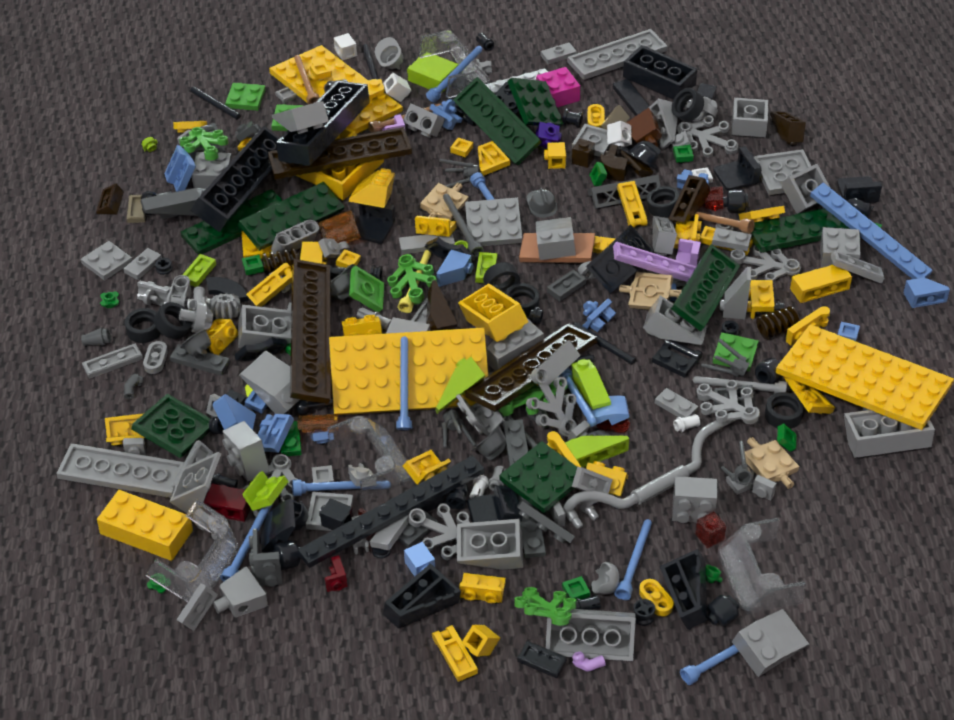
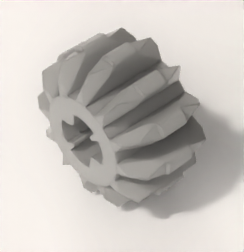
(225, 306)

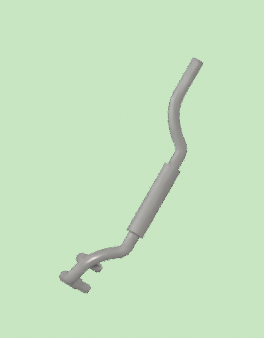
(644, 492)

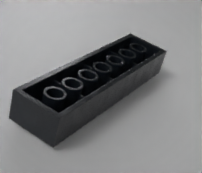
(342, 104)
(237, 181)

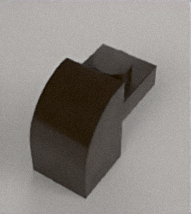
(615, 166)

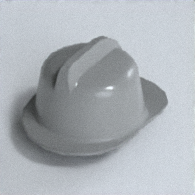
(389, 53)

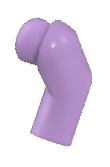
(587, 664)

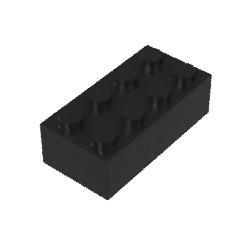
(659, 72)

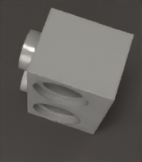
(423, 121)

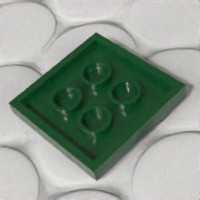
(534, 101)
(172, 425)
(540, 477)

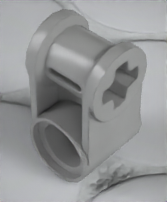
(180, 291)

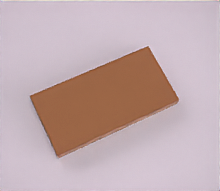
(583, 243)

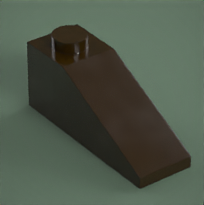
(789, 127)
(690, 199)
(438, 311)

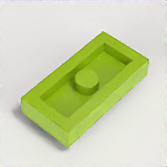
(485, 261)
(200, 269)

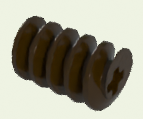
(274, 262)
(777, 321)

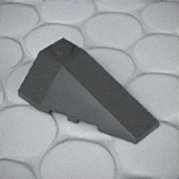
(173, 203)

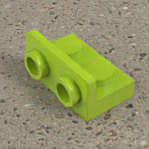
(264, 491)

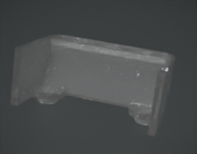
(448, 41)
(389, 466)
(188, 576)
(750, 587)

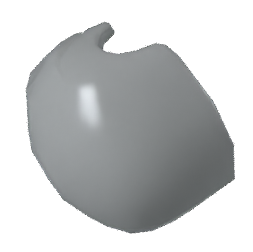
(607, 580)

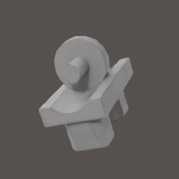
(152, 293)

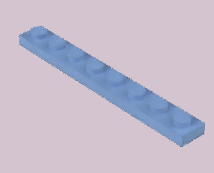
(870, 232)

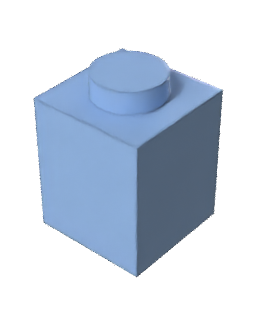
(418, 558)

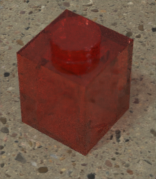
(710, 529)

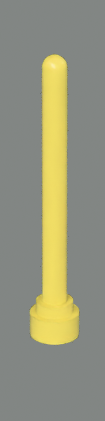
(405, 304)

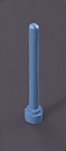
(434, 93)
(479, 182)
(579, 399)
(404, 421)
(300, 487)
(233, 569)
(625, 588)
(691, 673)

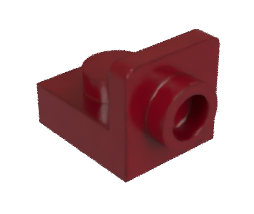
(338, 579)

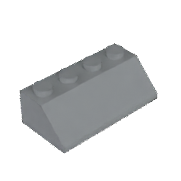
(877, 434)
(594, 635)

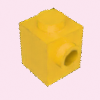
(555, 155)
(480, 640)

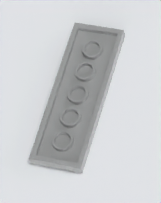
(613, 54)
(119, 470)

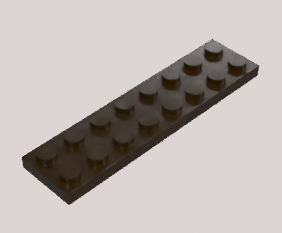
(348, 152)
(515, 376)

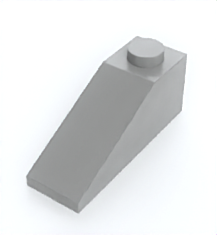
(666, 120)
(663, 236)
(737, 296)

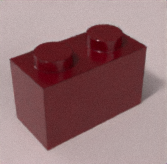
(228, 502)

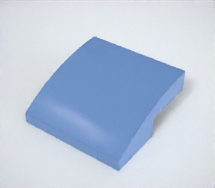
(179, 169)
(615, 412)

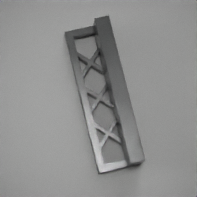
(611, 188)

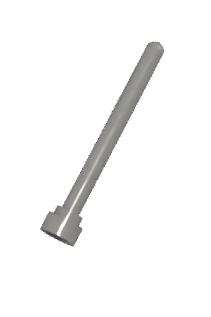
(776, 388)

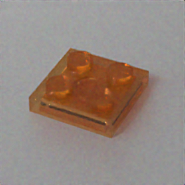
(340, 227)
(311, 422)

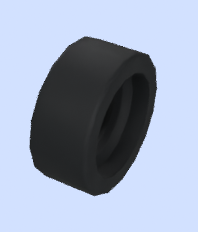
(694, 109)
(660, 194)
(499, 270)
(527, 290)
(165, 326)
(144, 335)
(788, 400)

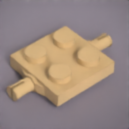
(435, 204)
(647, 289)
(771, 461)

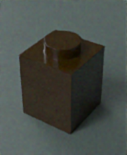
(583, 153)

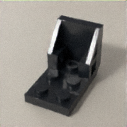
(613, 272)

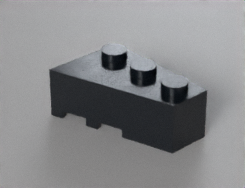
(687, 586)
(421, 597)

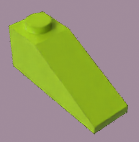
(464, 376)
(590, 384)
(597, 448)

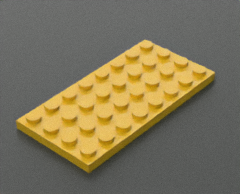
(287, 72)
(368, 368)
(865, 376)

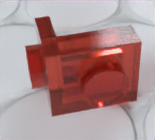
(715, 198)

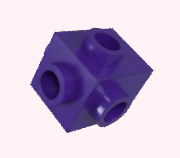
(548, 133)

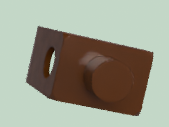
(645, 127)

